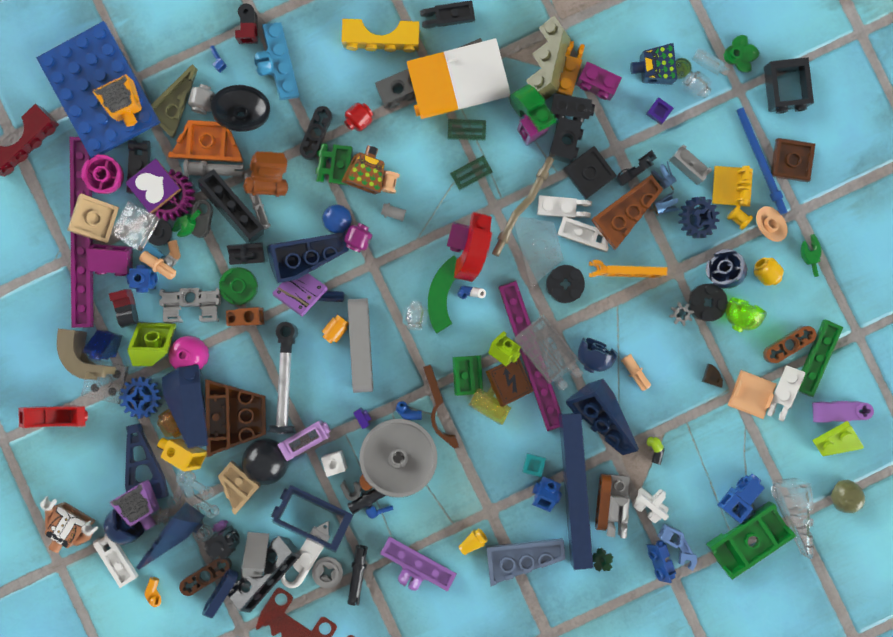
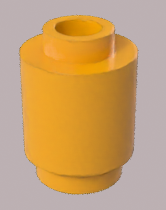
(335, 329)

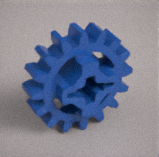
(140, 405)

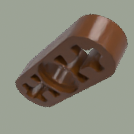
(189, 579)

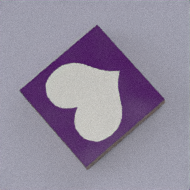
(153, 186)

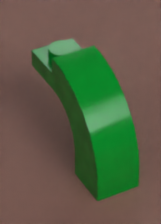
(530, 102)

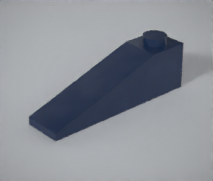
(186, 402)
(177, 530)

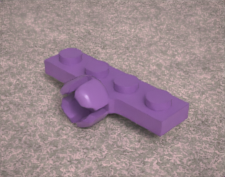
(416, 566)

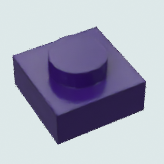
(659, 111)
(362, 417)

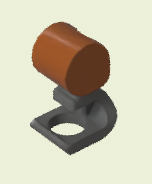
(362, 484)

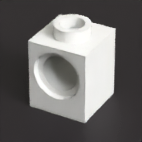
(334, 463)

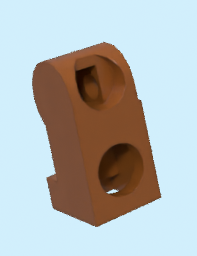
(245, 316)

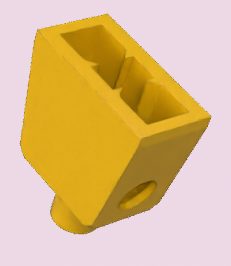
(177, 454)

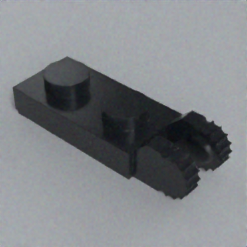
(449, 14)

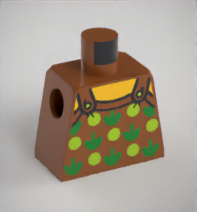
(365, 171)

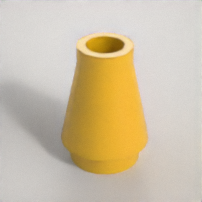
(474, 541)

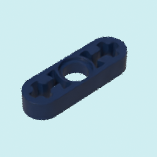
(220, 593)

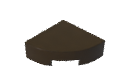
(712, 376)

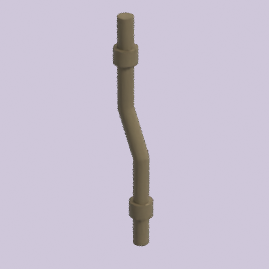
(504, 237)

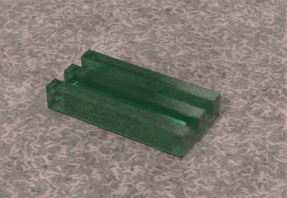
(468, 130)
(457, 180)

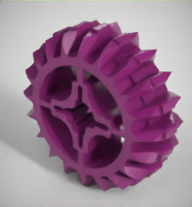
(181, 206)

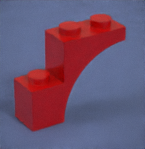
(52, 416)

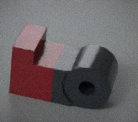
(248, 25)
(124, 307)

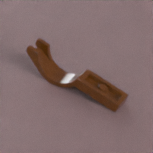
(450, 439)

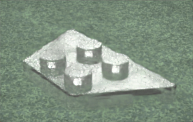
(538, 247)

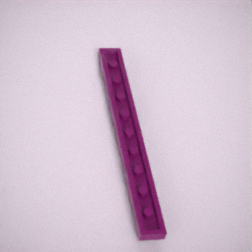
(81, 279)

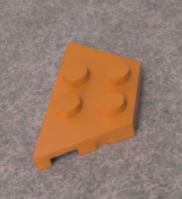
(206, 142)

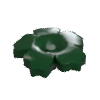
(602, 560)

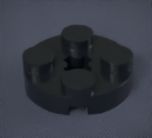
(573, 291)
(718, 303)

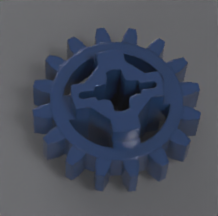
(696, 218)

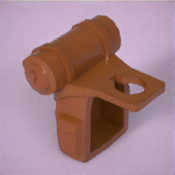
(267, 174)

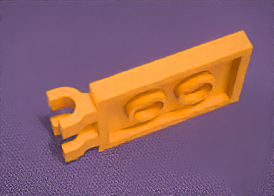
(626, 271)

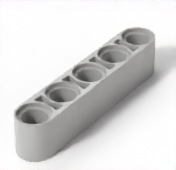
(360, 345)

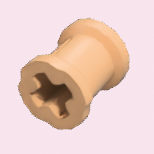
(389, 182)

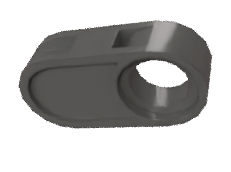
(203, 221)

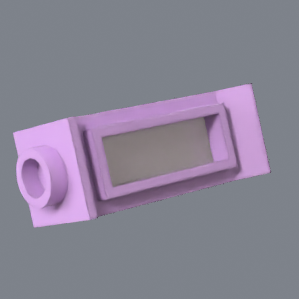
(304, 439)

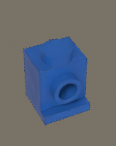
(748, 488)
(742, 511)

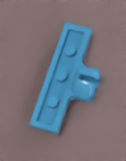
(277, 61)

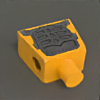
(120, 99)

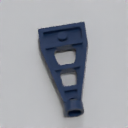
(158, 480)

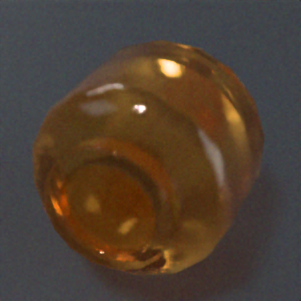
(168, 425)

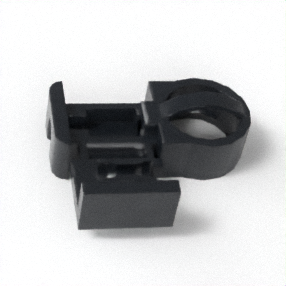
(644, 163)

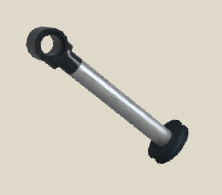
(284, 378)

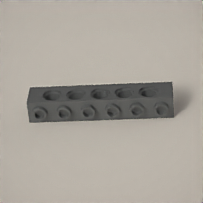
(402, 79)

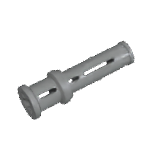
(202, 168)

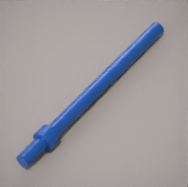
(776, 195)

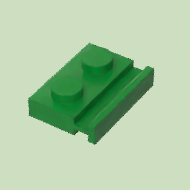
(467, 374)

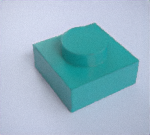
(534, 465)

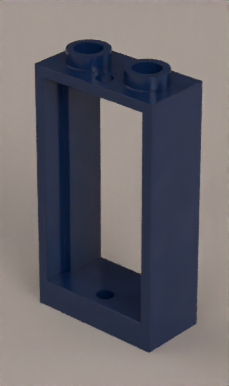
(286, 496)

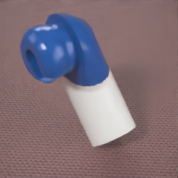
(471, 291)

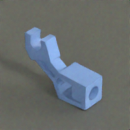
(685, 551)

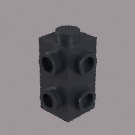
(572, 106)
(222, 543)

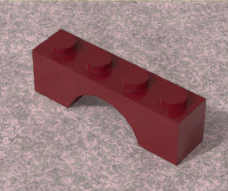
(37, 126)

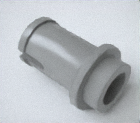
(393, 212)

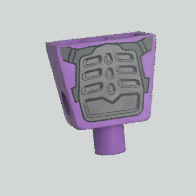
(137, 505)

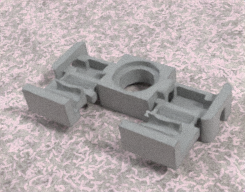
(204, 299)

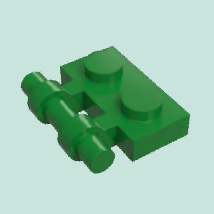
(340, 161)

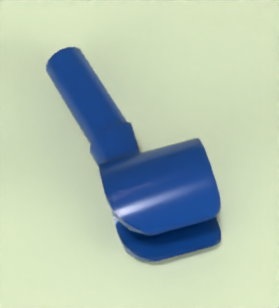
(219, 63)
(372, 512)

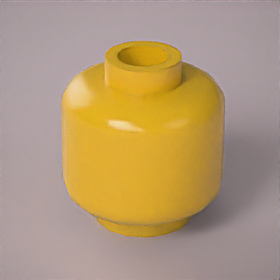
(768, 271)

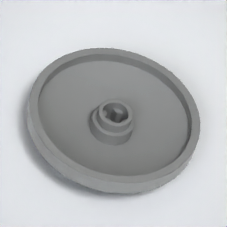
(398, 458)

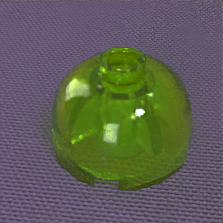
(743, 315)

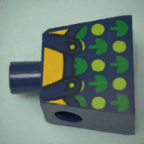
(657, 65)

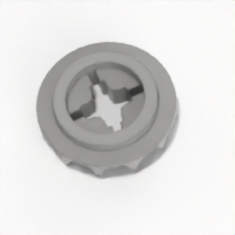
(325, 580)

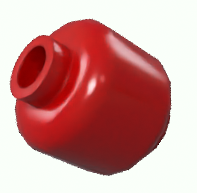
(358, 117)

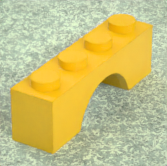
(403, 38)

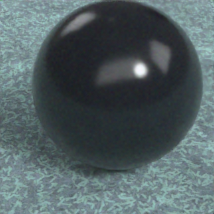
(264, 462)

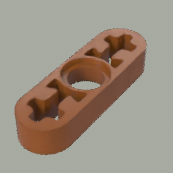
(780, 344)
(603, 502)

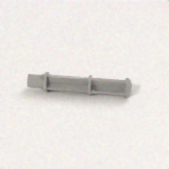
(258, 207)

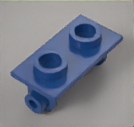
(663, 569)

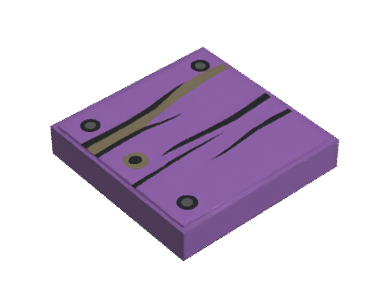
(300, 293)

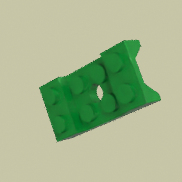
(733, 549)

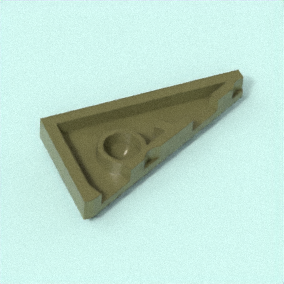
(172, 102)

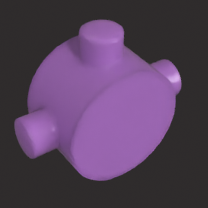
(219, 525)

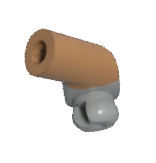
(174, 254)

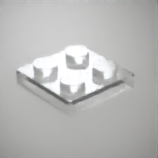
(135, 226)

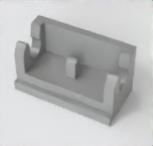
(690, 165)
(255, 554)

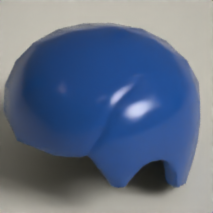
(336, 219)

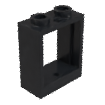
(782, 66)

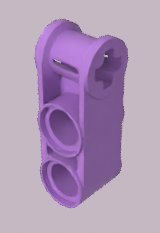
(841, 411)

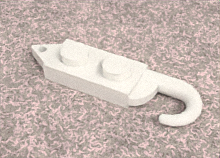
(310, 552)

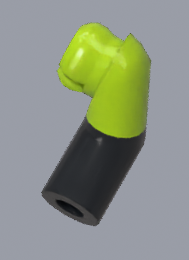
(658, 448)

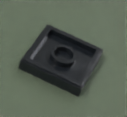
(589, 172)

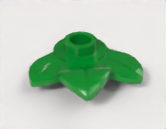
(741, 53)

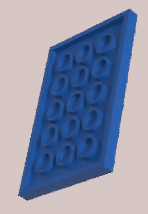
(83, 66)

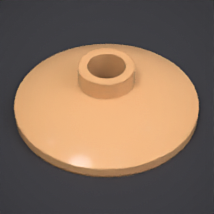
(771, 224)

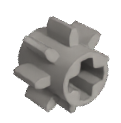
(685, 317)

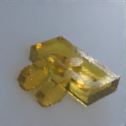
(489, 405)

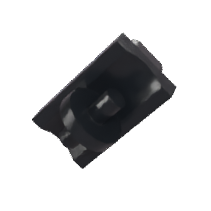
(246, 253)

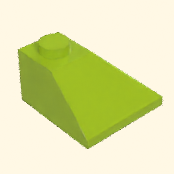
(150, 343)

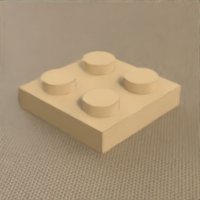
(93, 218)

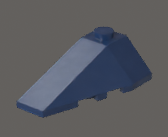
(299, 257)
(603, 413)

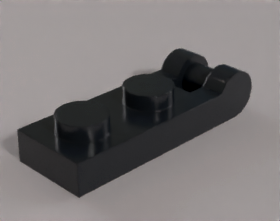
(135, 161)

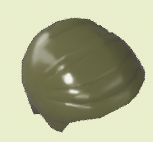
(848, 496)

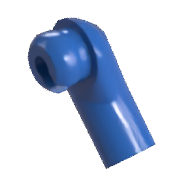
(406, 413)

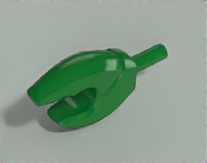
(186, 224)
(813, 256)

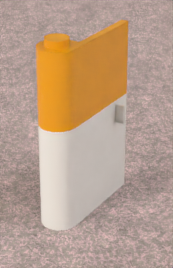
(458, 79)

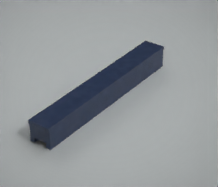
(576, 490)

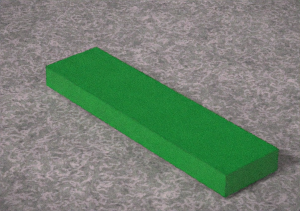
(819, 356)

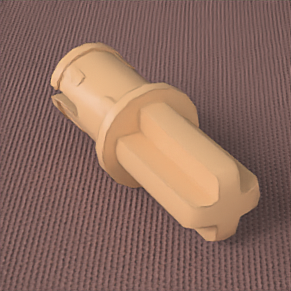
(157, 265)
(636, 372)

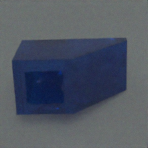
(103, 345)

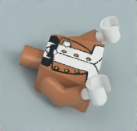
(66, 525)

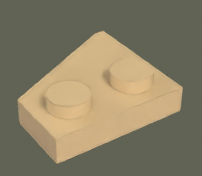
(237, 486)

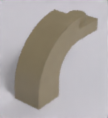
(70, 351)

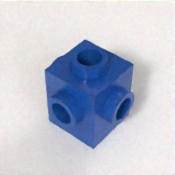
(142, 279)
(546, 494)

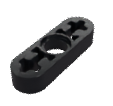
(316, 118)

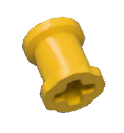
(739, 217)

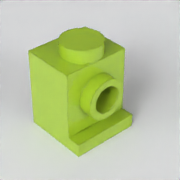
(504, 349)

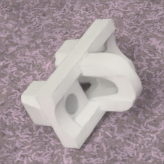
(654, 502)

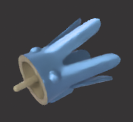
(669, 179)
(662, 205)

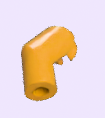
(151, 592)

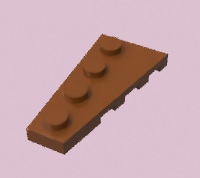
(623, 214)

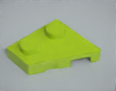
(838, 440)

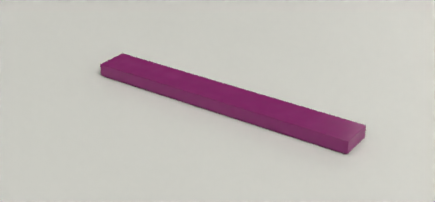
(519, 321)

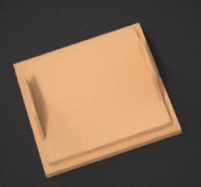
(752, 394)

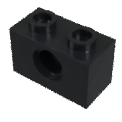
(570, 129)

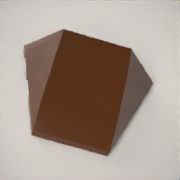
(232, 416)

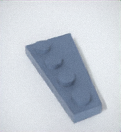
(515, 559)

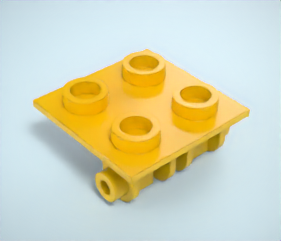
(732, 185)

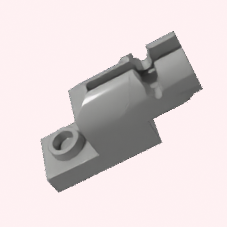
(618, 506)

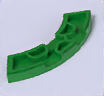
(438, 295)

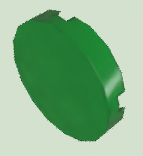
(238, 286)

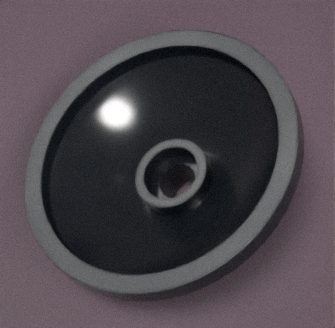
(240, 108)

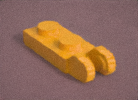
(570, 71)

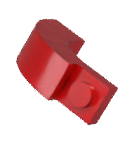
(476, 249)

